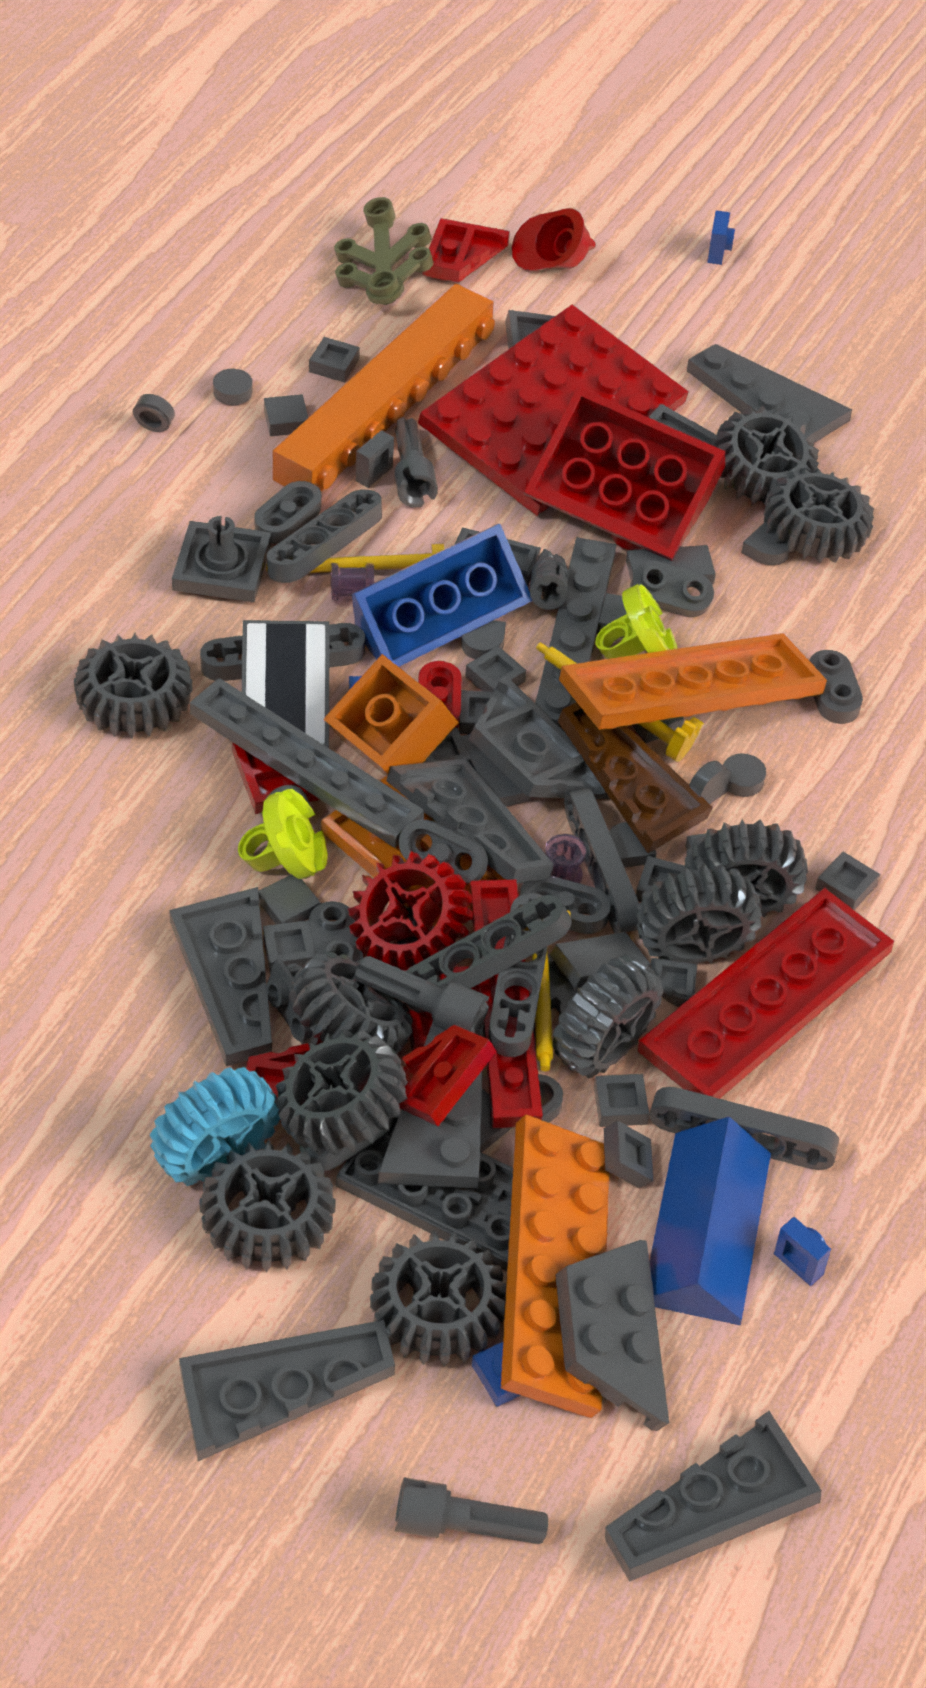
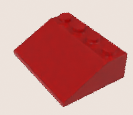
(626, 473)

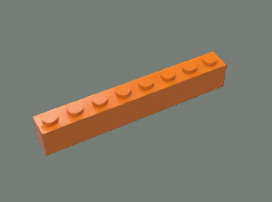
(384, 389)

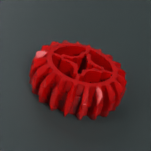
(443, 897)

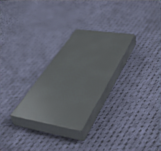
(470, 1212)

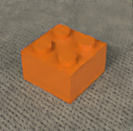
(390, 717)

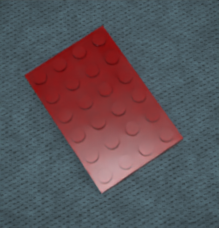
(515, 402)

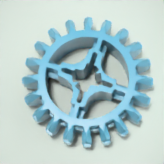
(211, 1121)

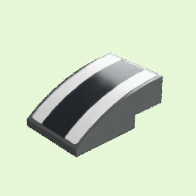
(289, 671)

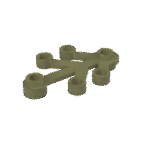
(384, 284)

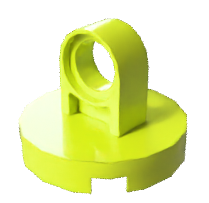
(640, 627)
(288, 837)

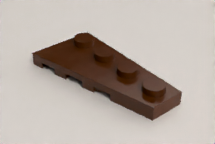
(637, 780)

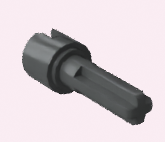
(414, 472)
(447, 1004)
(429, 1510)

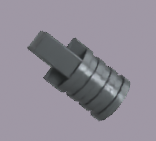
(551, 578)

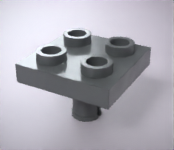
(221, 560)

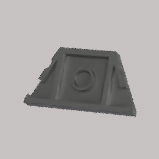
(530, 746)
(613, 1329)

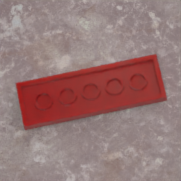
(765, 996)

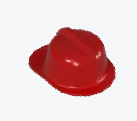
(552, 241)

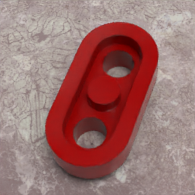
(444, 682)

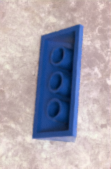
(441, 597)
(709, 1221)

